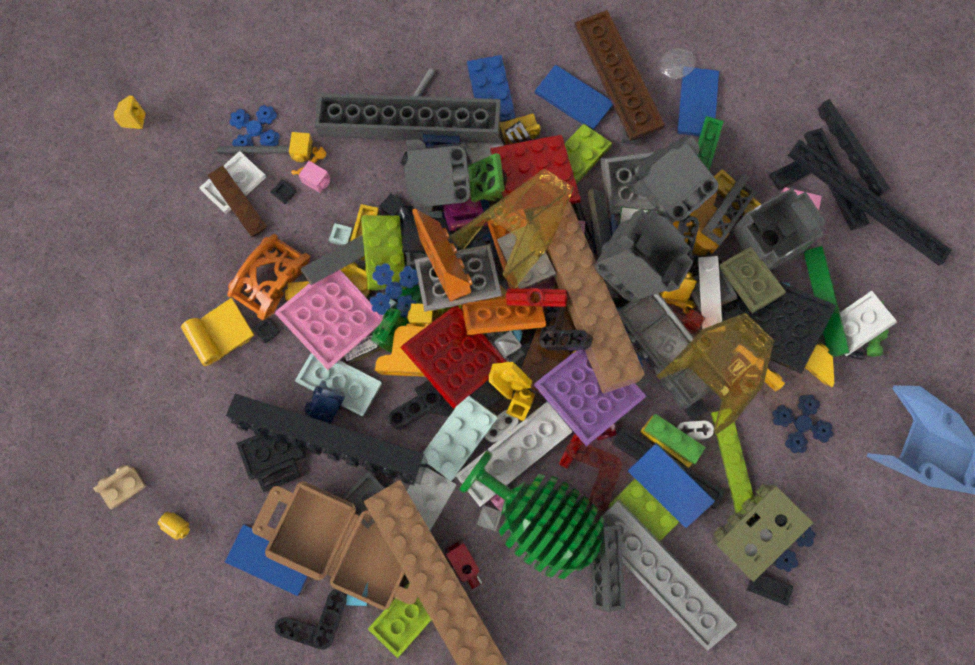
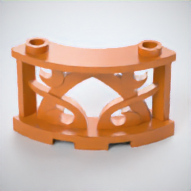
(249, 268)

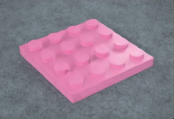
(330, 318)

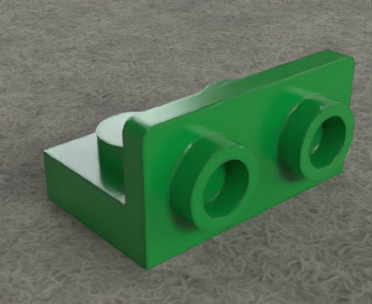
(384, 333)

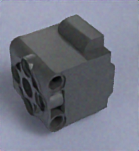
(436, 174)
(674, 179)
(787, 220)
(644, 256)

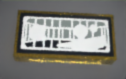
(362, 350)

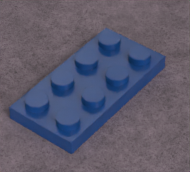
(490, 82)

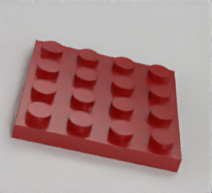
(529, 157)
(451, 358)

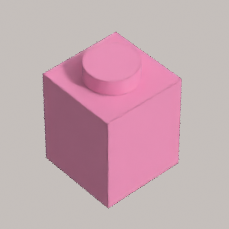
(314, 177)

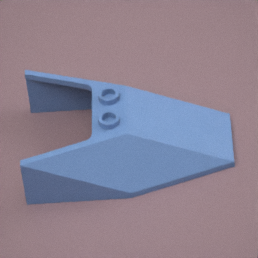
(938, 444)

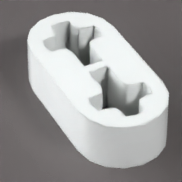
(697, 425)

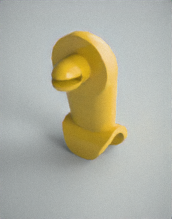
(682, 304)

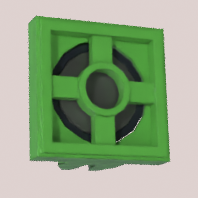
(487, 177)

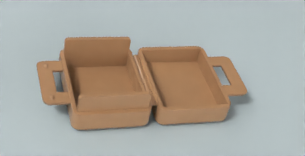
(326, 537)

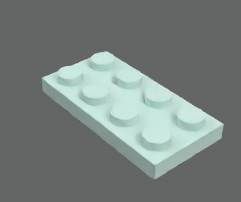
(358, 387)
(459, 437)

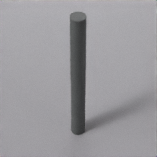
(252, 149)

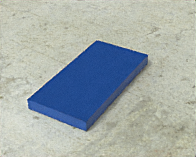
(574, 97)
(697, 100)
(671, 485)
(250, 557)

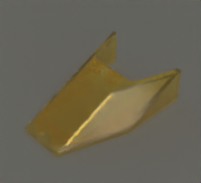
(530, 214)
(731, 361)

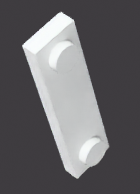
(710, 290)

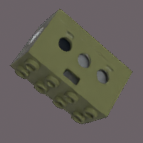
(761, 530)

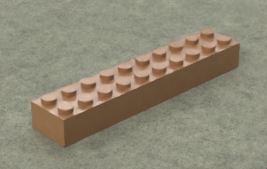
(592, 306)
(432, 577)

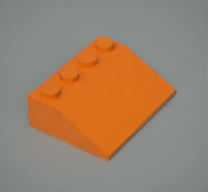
(442, 256)

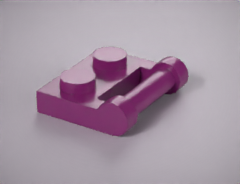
(461, 211)

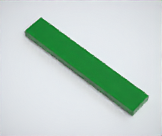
(823, 289)

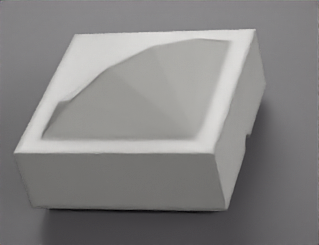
(507, 344)
(489, 518)

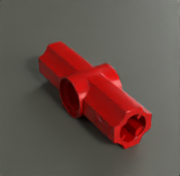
(549, 297)

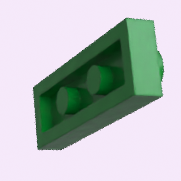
(708, 140)

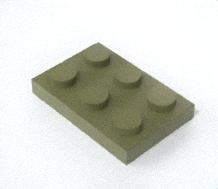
(752, 279)

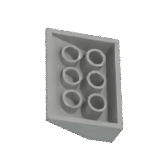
(615, 175)
(479, 266)

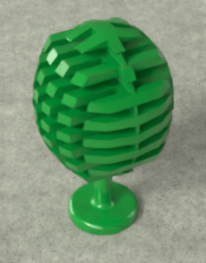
(544, 521)

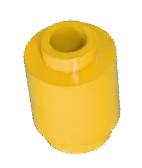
(174, 525)

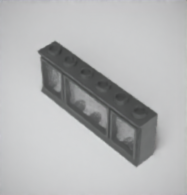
(659, 340)

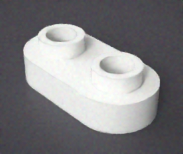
(501, 427)

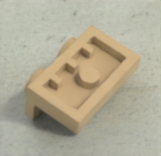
(120, 486)

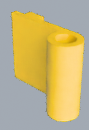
(217, 332)

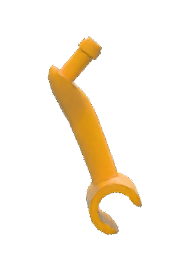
(319, 154)

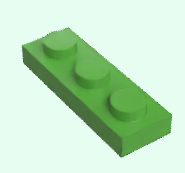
(674, 439)

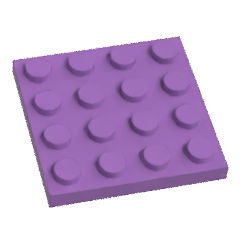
(579, 399)

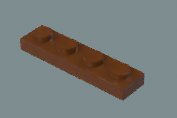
(237, 201)

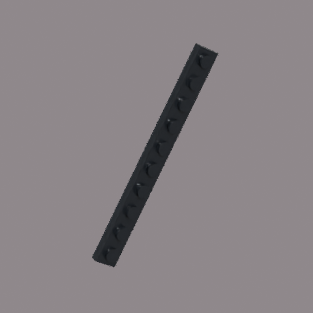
(869, 203)

